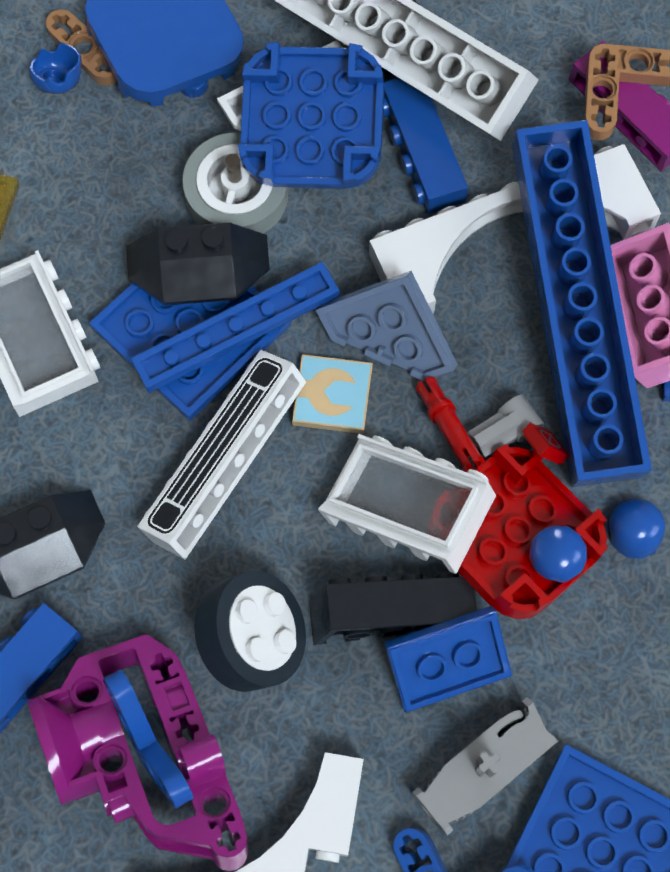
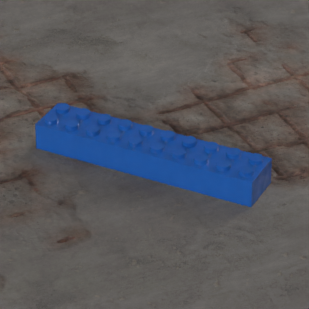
(580, 304)

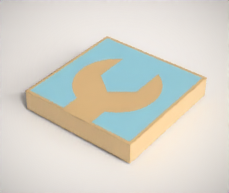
(333, 394)

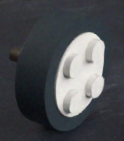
(250, 631)

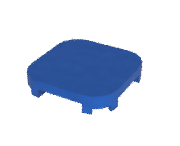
(164, 43)
(312, 116)

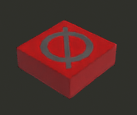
(545, 443)

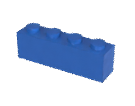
(424, 147)
(32, 658)

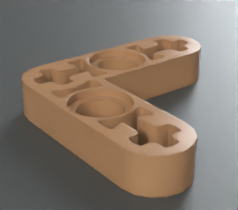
(90, 60)
(619, 71)

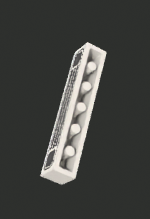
(222, 454)

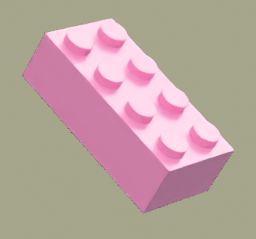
(644, 292)

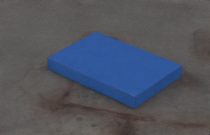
(448, 658)

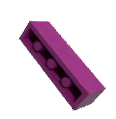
(641, 113)

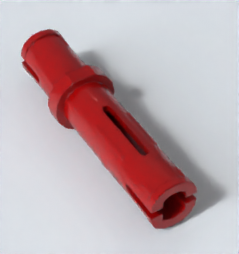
(443, 414)

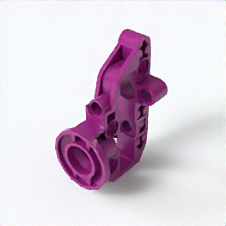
(87, 736)

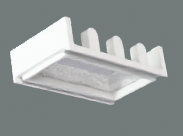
(38, 340)
(410, 500)

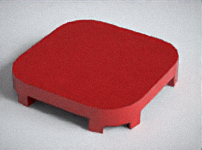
(525, 504)

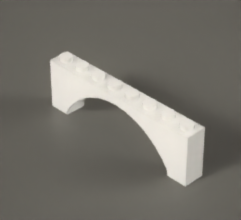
(429, 243)

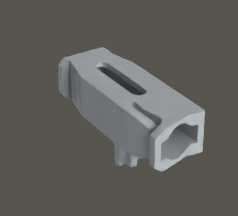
(485, 767)

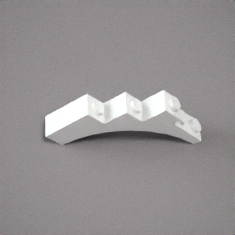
(324, 822)

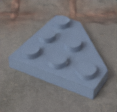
(391, 326)

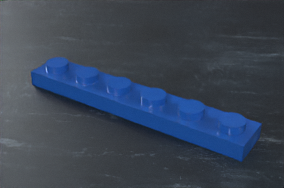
(235, 327)

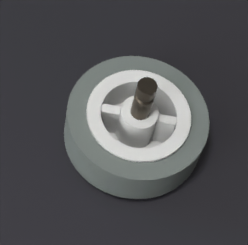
(223, 191)

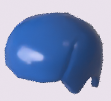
(57, 69)
(636, 528)
(558, 553)

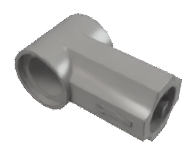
(504, 426)

